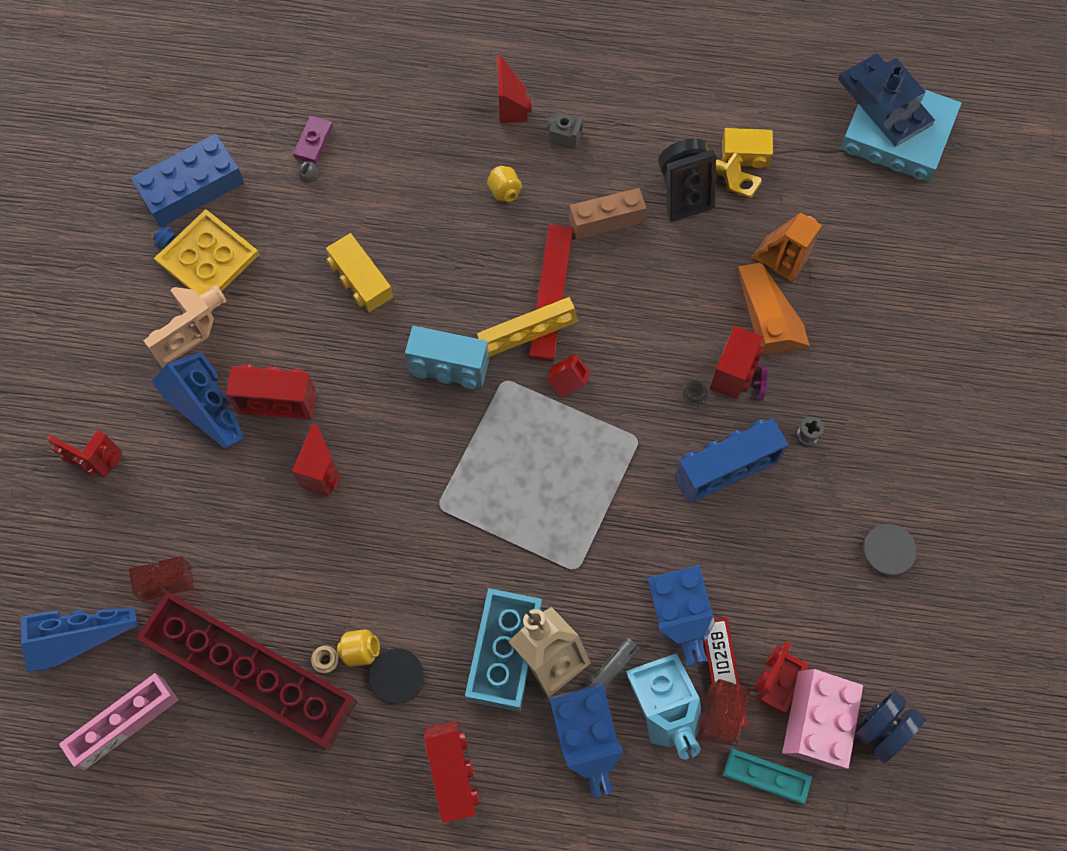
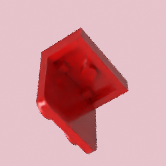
(97, 457)
(778, 683)

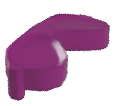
(762, 383)

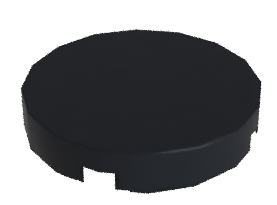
(396, 676)

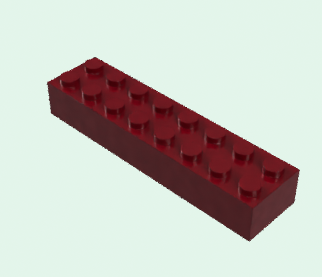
(247, 670)

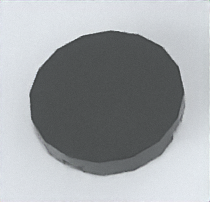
(889, 550)

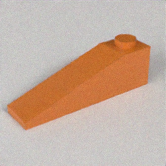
(771, 312)

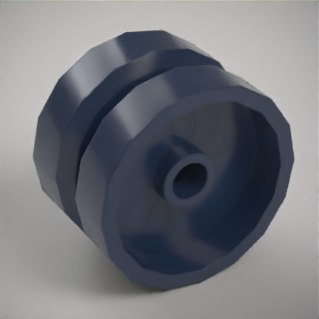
(894, 730)

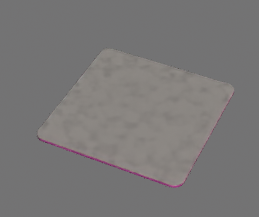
(539, 474)

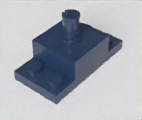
(888, 97)

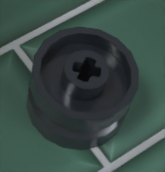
(679, 151)

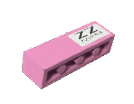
(118, 722)

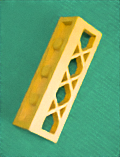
(529, 326)

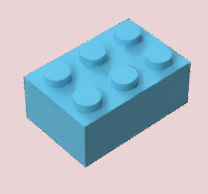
(447, 357)

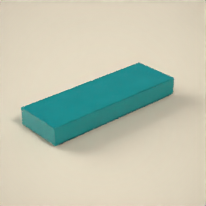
(767, 776)

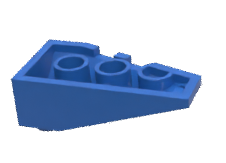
(193, 390)
(54, 639)

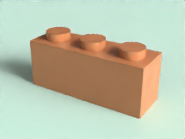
(607, 213)

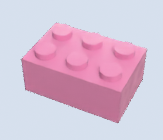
(823, 719)

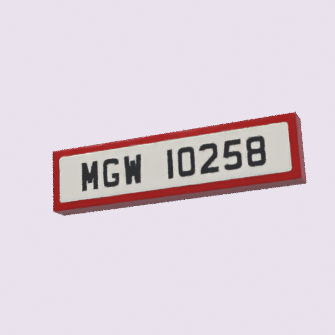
(721, 656)

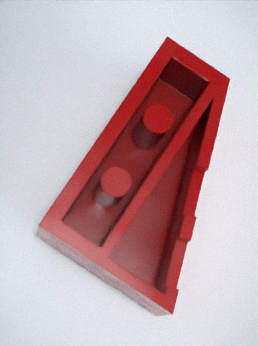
(450, 771)

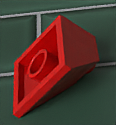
(511, 95)

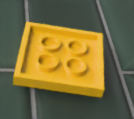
(206, 254)

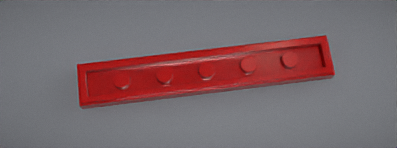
(552, 285)

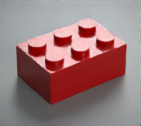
(271, 392)

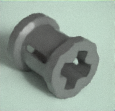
(813, 424)

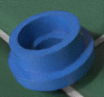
(163, 237)

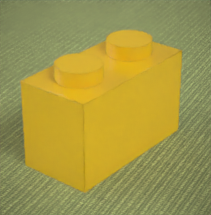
(751, 145)

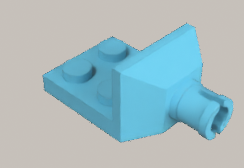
(668, 703)

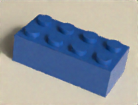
(188, 180)
(730, 460)

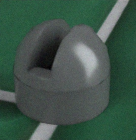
(311, 174)

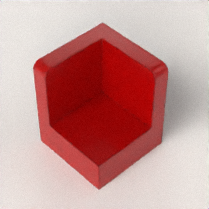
(568, 375)

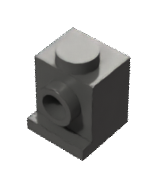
(565, 129)

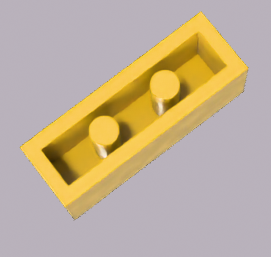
(358, 273)

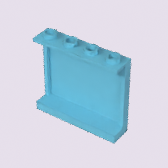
(913, 157)

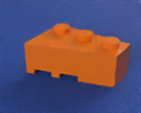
(789, 246)

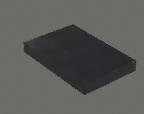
(691, 185)

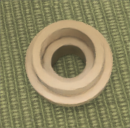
(324, 651)

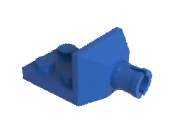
(683, 610)
(587, 735)

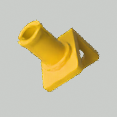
(734, 176)

